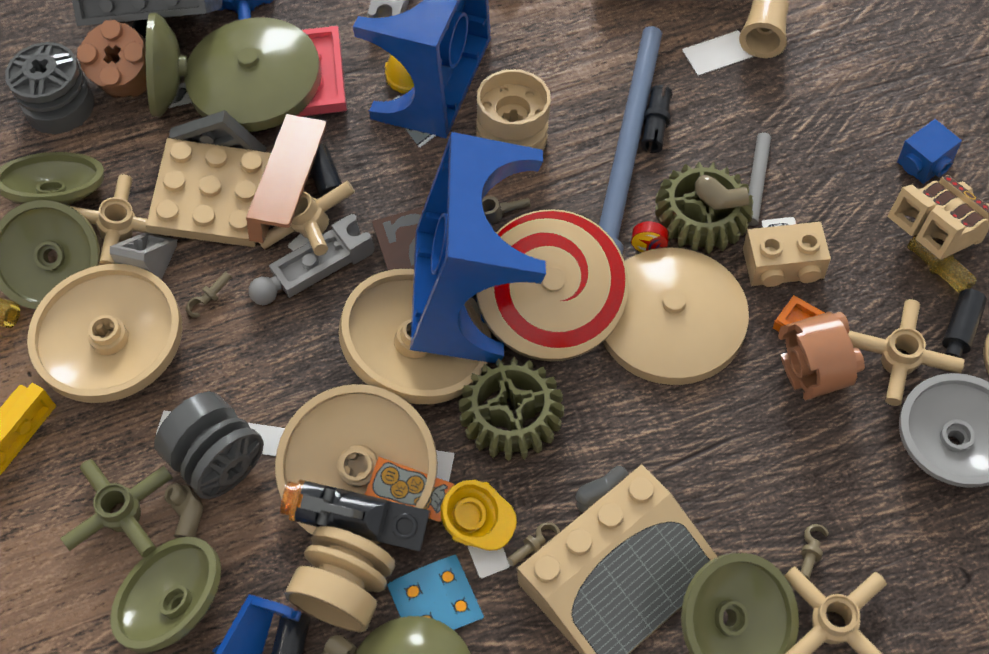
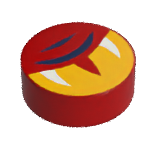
(649, 236)

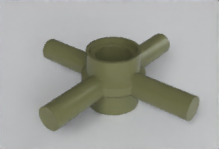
(126, 518)

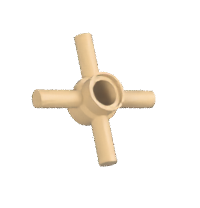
(115, 209)
(311, 218)
(900, 364)
(844, 605)

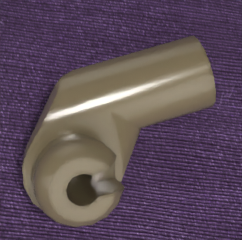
(718, 196)
(187, 507)

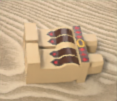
(944, 212)

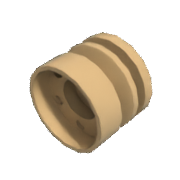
(513, 108)
(340, 578)

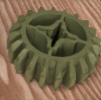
(694, 220)
(538, 396)

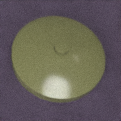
(254, 72)

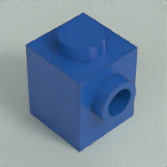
(929, 151)

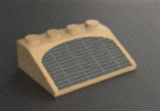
(617, 567)

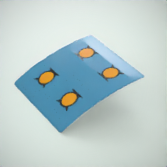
(437, 593)

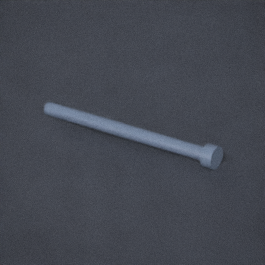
(630, 134)

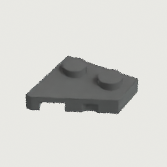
(217, 130)

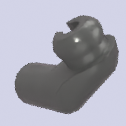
(593, 491)

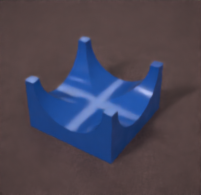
(440, 50)
(461, 251)

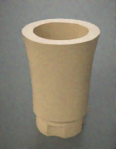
(765, 28)

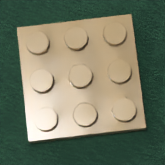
(205, 192)

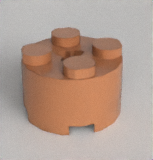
(101, 54)
(820, 354)

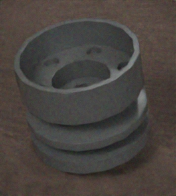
(50, 87)
(208, 444)

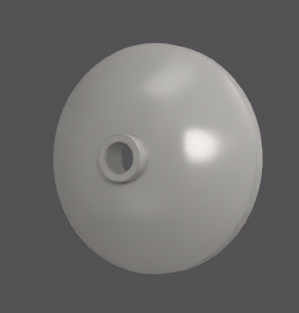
(946, 408)

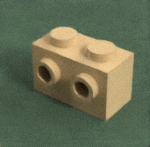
(786, 254)

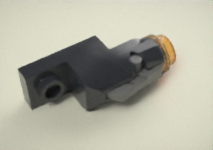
(355, 513)

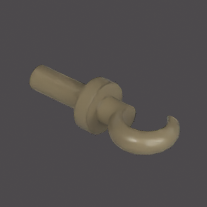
(210, 293)
(532, 544)
(811, 551)

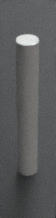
(758, 174)

